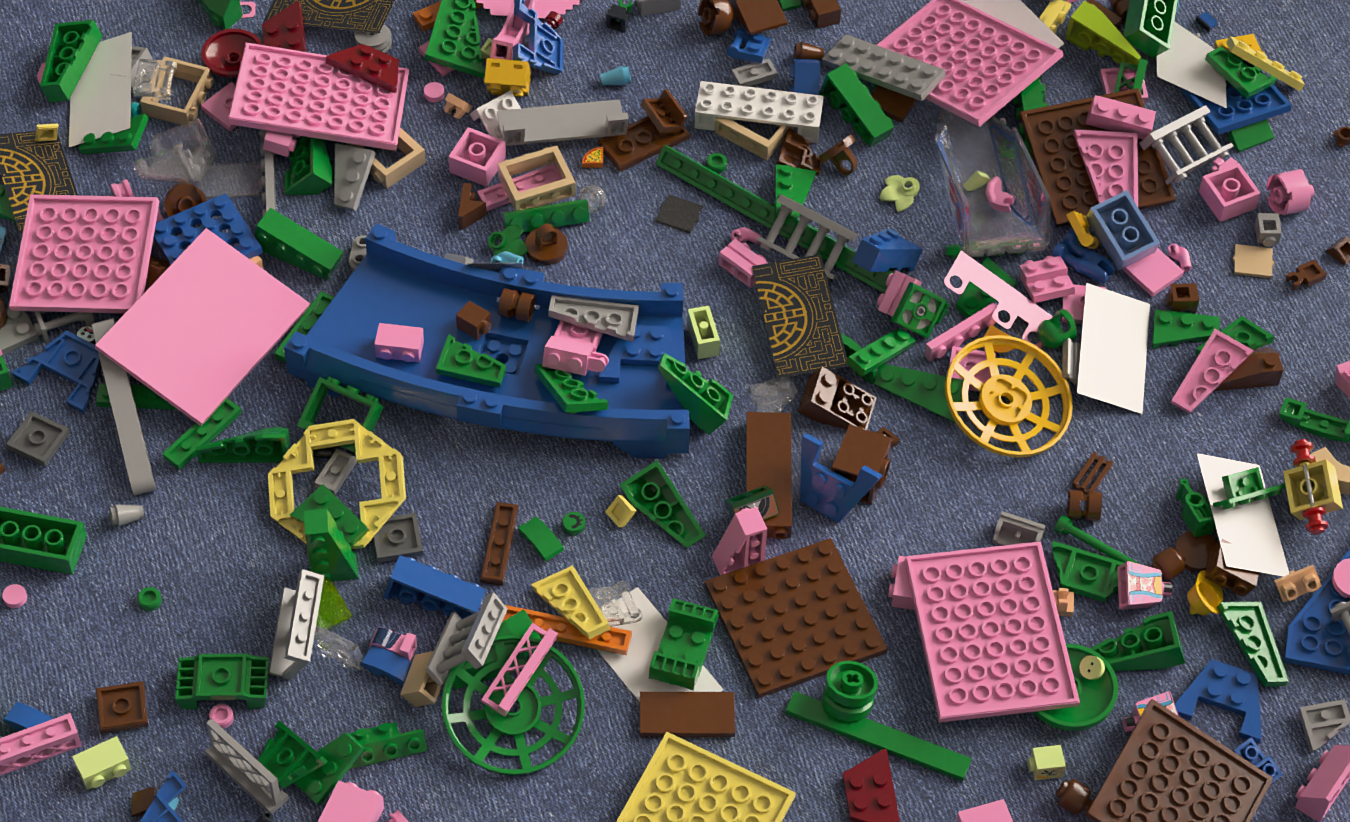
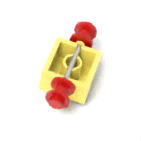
(1311, 488)

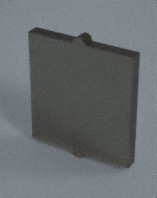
(679, 214)

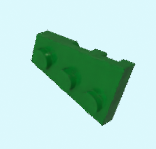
(117, 142)
(974, 298)
(1177, 327)
(1245, 333)
(466, 364)
(346, 521)

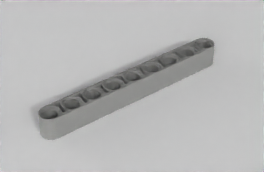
(126, 418)

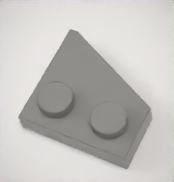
(16, 331)
(1323, 722)

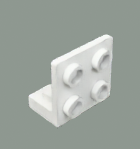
(488, 112)

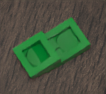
(541, 538)

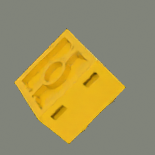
(507, 76)

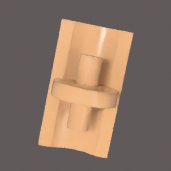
(1298, 583)

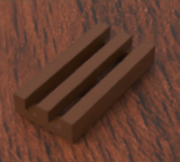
(1100, 461)

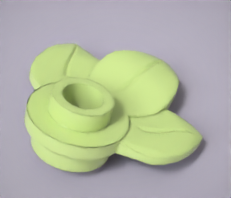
(897, 191)

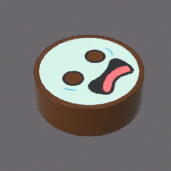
(86, 333)

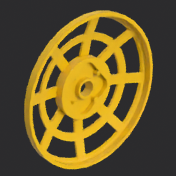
(1014, 390)

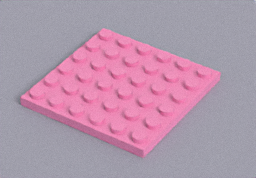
(84, 253)

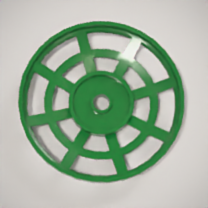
(514, 723)

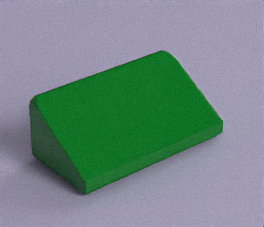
(1251, 135)

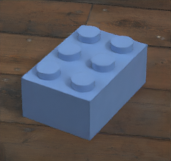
(1122, 230)

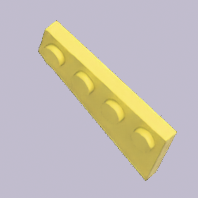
(1261, 61)
(573, 601)

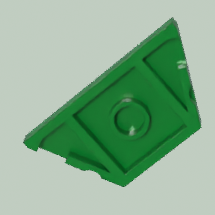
(1085, 572)
(289, 756)

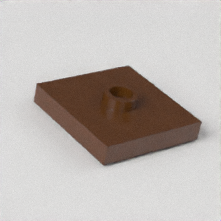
(122, 707)

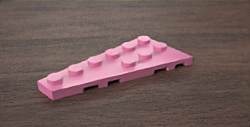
(1110, 162)

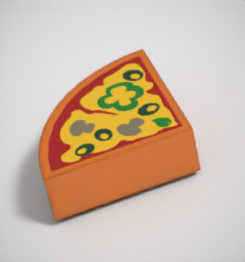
(593, 158)

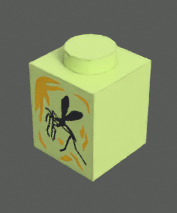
(1046, 762)

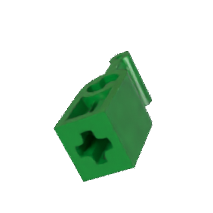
(1195, 510)

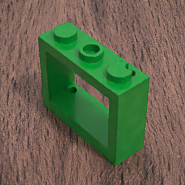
(319, 395)

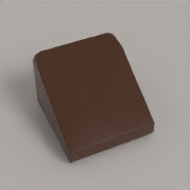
(1340, 250)
(142, 800)

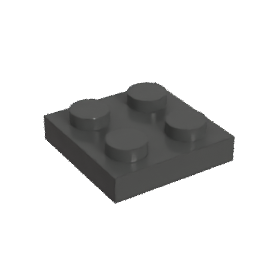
(38, 438)
(398, 537)

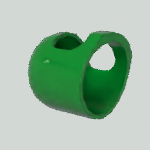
(1051, 333)

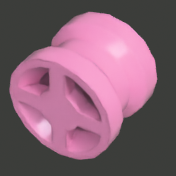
(122, 189)

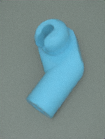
(506, 257)

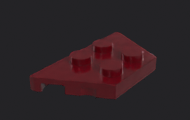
(286, 29)
(368, 65)
(871, 790)

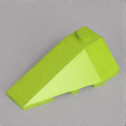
(1094, 31)

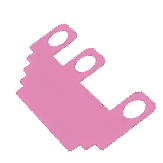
(542, 7)

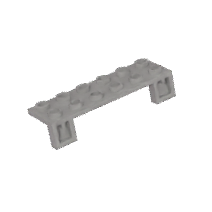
(562, 122)

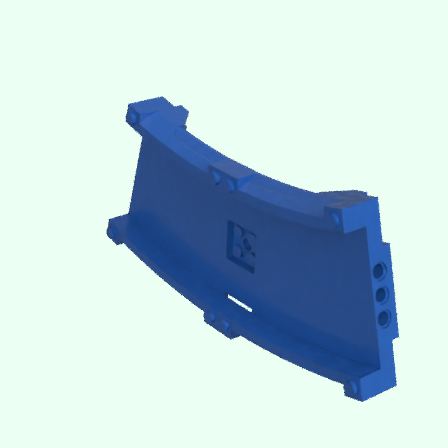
(427, 291)

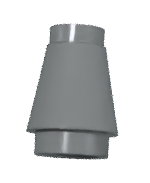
(125, 514)

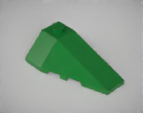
(222, 12)
(309, 168)
(515, 625)

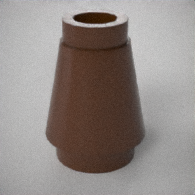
(807, 52)

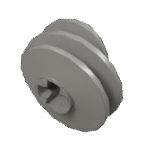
(380, 42)

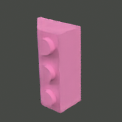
(1325, 783)

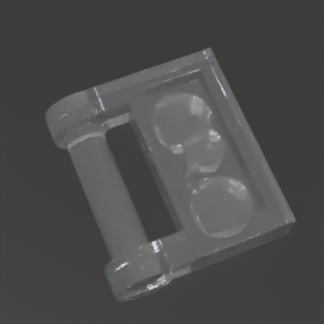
(148, 75)
(607, 602)

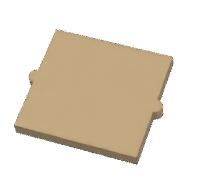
(1253, 261)

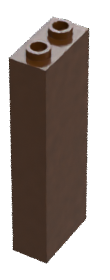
(770, 465)

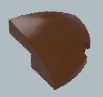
(796, 153)

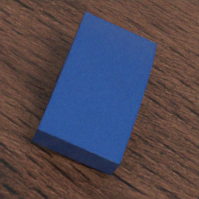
(388, 663)
(24, 717)
(1252, 753)

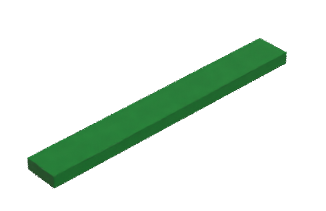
(881, 737)

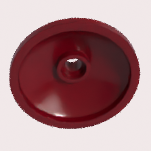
(225, 50)

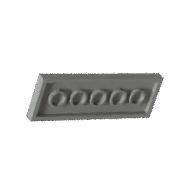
(885, 67)

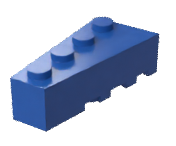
(433, 588)

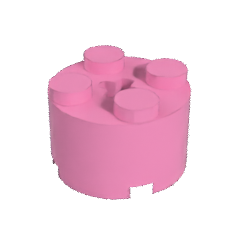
(1289, 192)

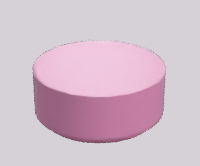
(434, 92)
(14, 596)
(222, 715)

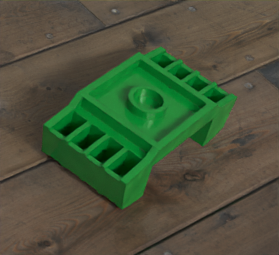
(683, 644)
(222, 679)

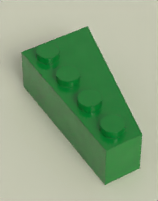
(1030, 98)
(856, 105)

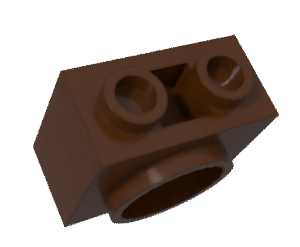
(1235, 579)

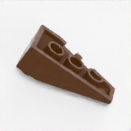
(1258, 370)

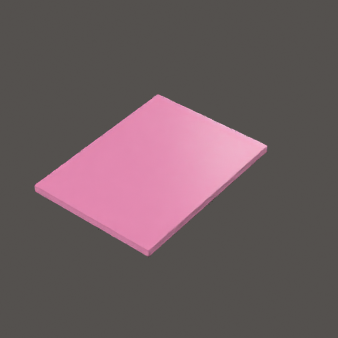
(981, 57)
(312, 99)
(202, 326)
(991, 632)

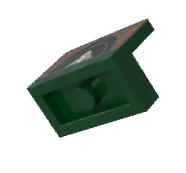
(761, 497)

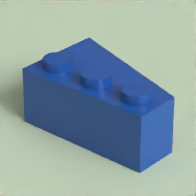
(887, 251)

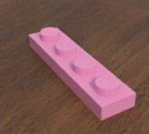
(496, 196)
(955, 336)

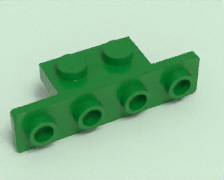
(1243, 486)
(386, 743)

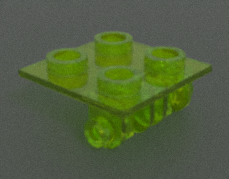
(332, 607)

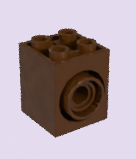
(860, 449)

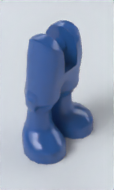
(1090, 262)

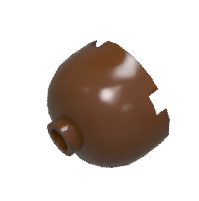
(716, 16)

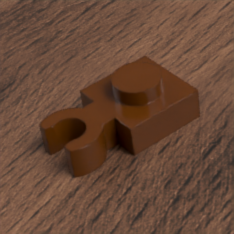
(1307, 273)

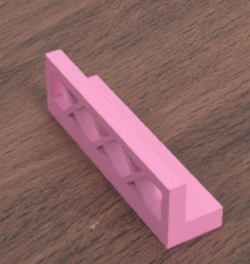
(527, 669)
(33, 740)

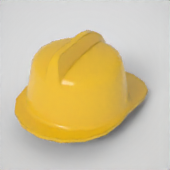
(1204, 596)

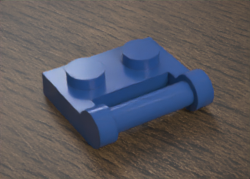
(754, 50)

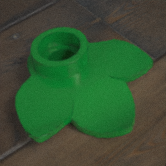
(510, 241)

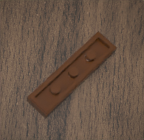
(499, 544)

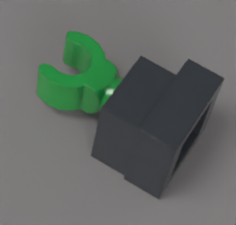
(617, 16)

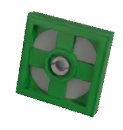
(918, 310)

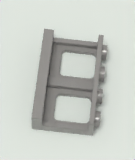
(296, 626)

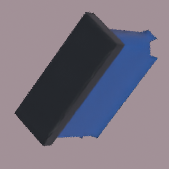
(1206, 21)

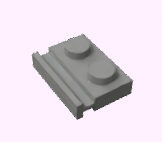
(1071, 360)

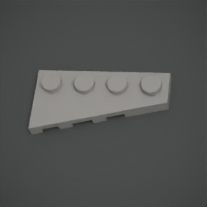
(602, 316)

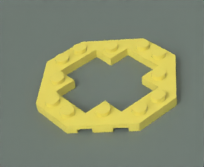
(368, 449)

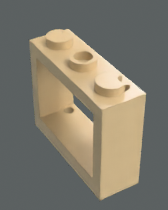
(186, 71)
(748, 139)
(414, 159)
(543, 194)

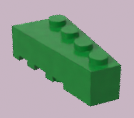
(68, 58)
(296, 245)
(327, 548)

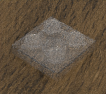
(338, 647)

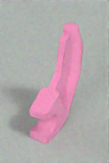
(996, 197)

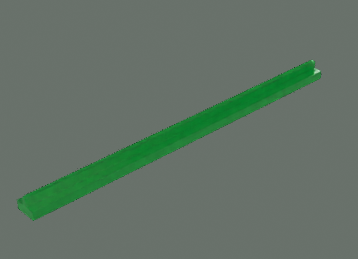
(763, 212)

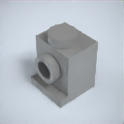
(1267, 233)

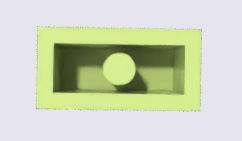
(703, 332)
(102, 763)

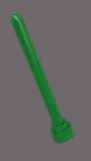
(1065, 526)

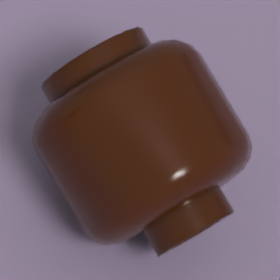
(1169, 562)
(1073, 796)

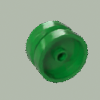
(849, 691)

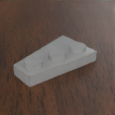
(351, 174)

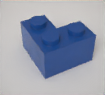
(805, 76)

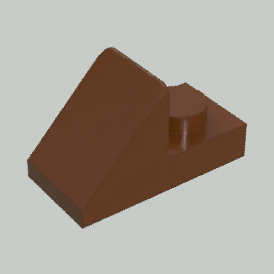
(469, 209)

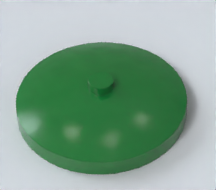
(1095, 696)

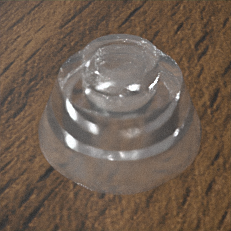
(595, 197)

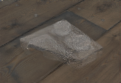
(773, 394)

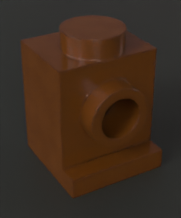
(1182, 297)

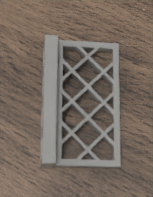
(244, 769)

